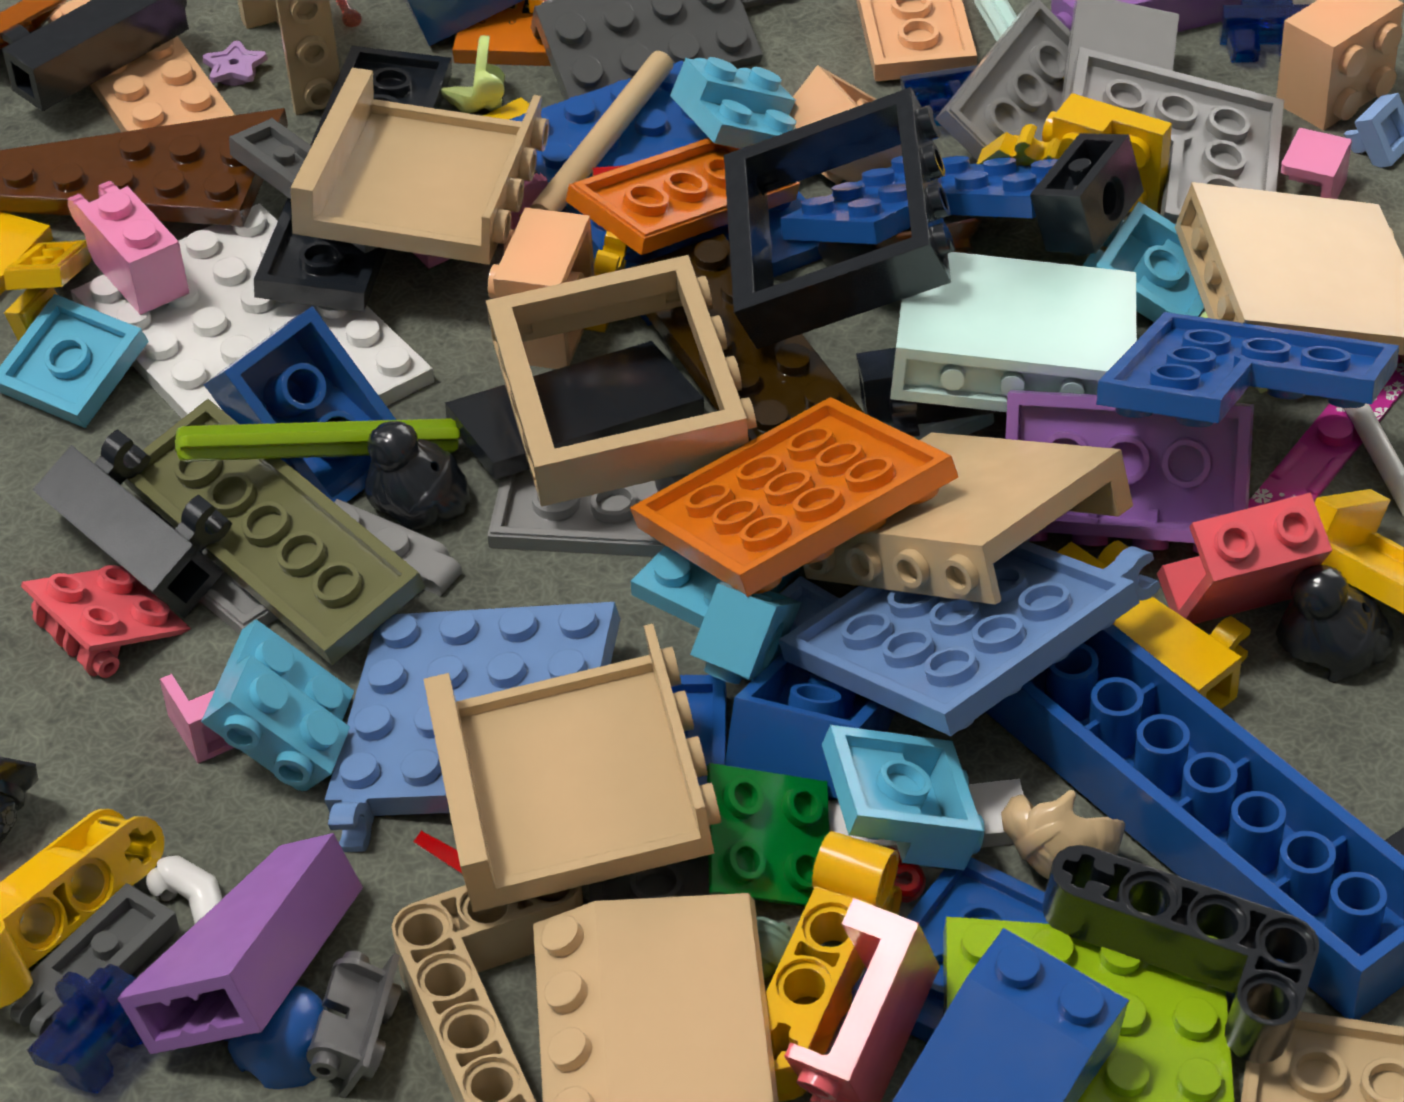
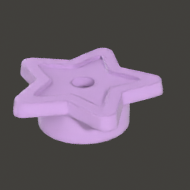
(234, 64)

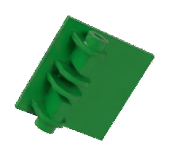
(766, 833)

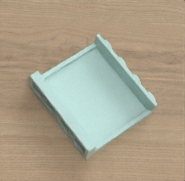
(1012, 329)

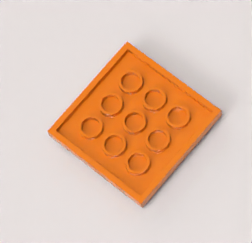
(793, 495)

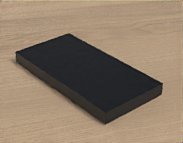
(580, 404)

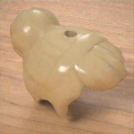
(1053, 826)

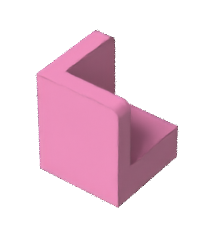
(1318, 161)
(187, 719)

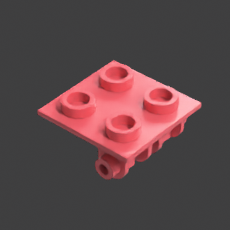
(99, 613)

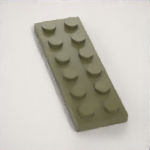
(284, 542)

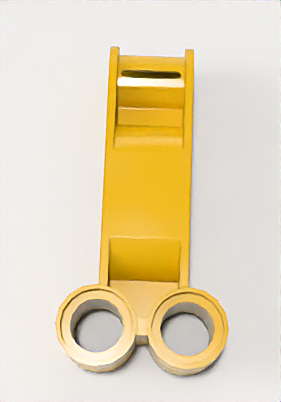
(98, 860)
(841, 872)

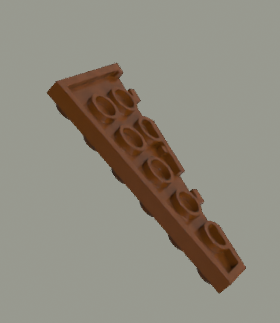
(174, 169)

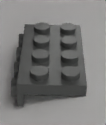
(611, 39)

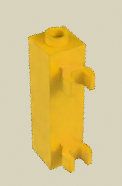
(1202, 660)

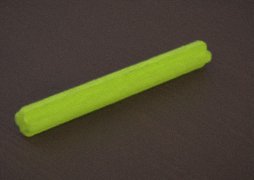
(298, 439)

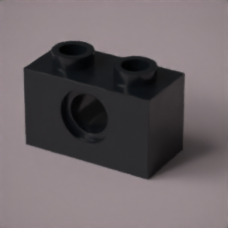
(1087, 193)

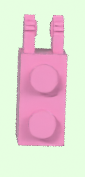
(131, 247)

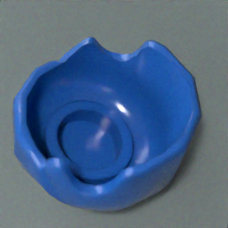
(281, 1049)

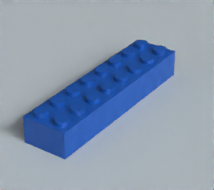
(1218, 807)

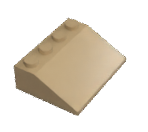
(654, 1002)

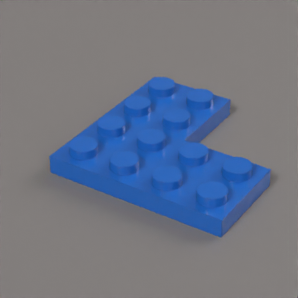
(879, 204)
(1204, 365)

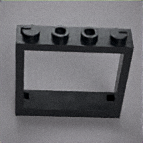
(858, 284)

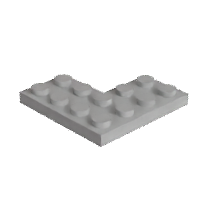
(1216, 130)

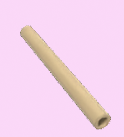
(605, 131)

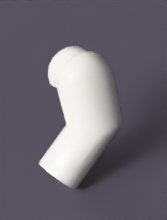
(178, 876)

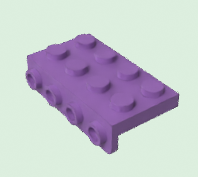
(1171, 468)

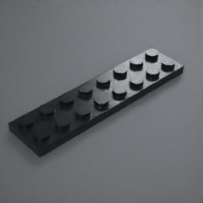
(336, 271)

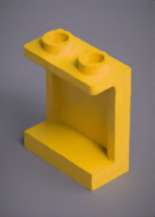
(1358, 551)

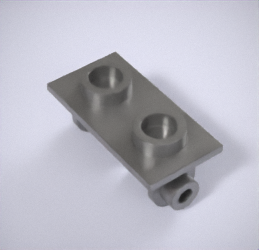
(350, 1044)

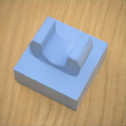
(1380, 131)

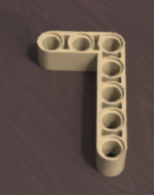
(439, 962)

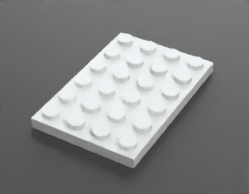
(223, 321)

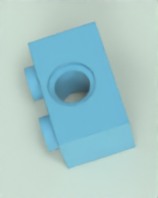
(743, 632)

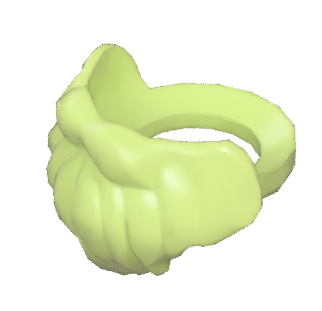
(487, 85)

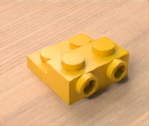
(1148, 137)

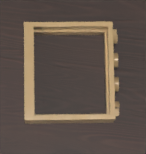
(636, 454)

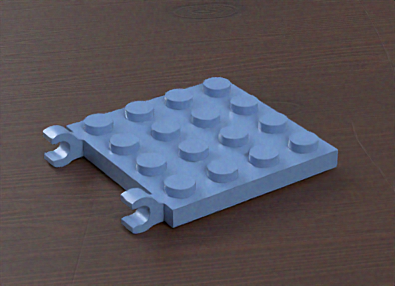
(961, 657)
(391, 746)

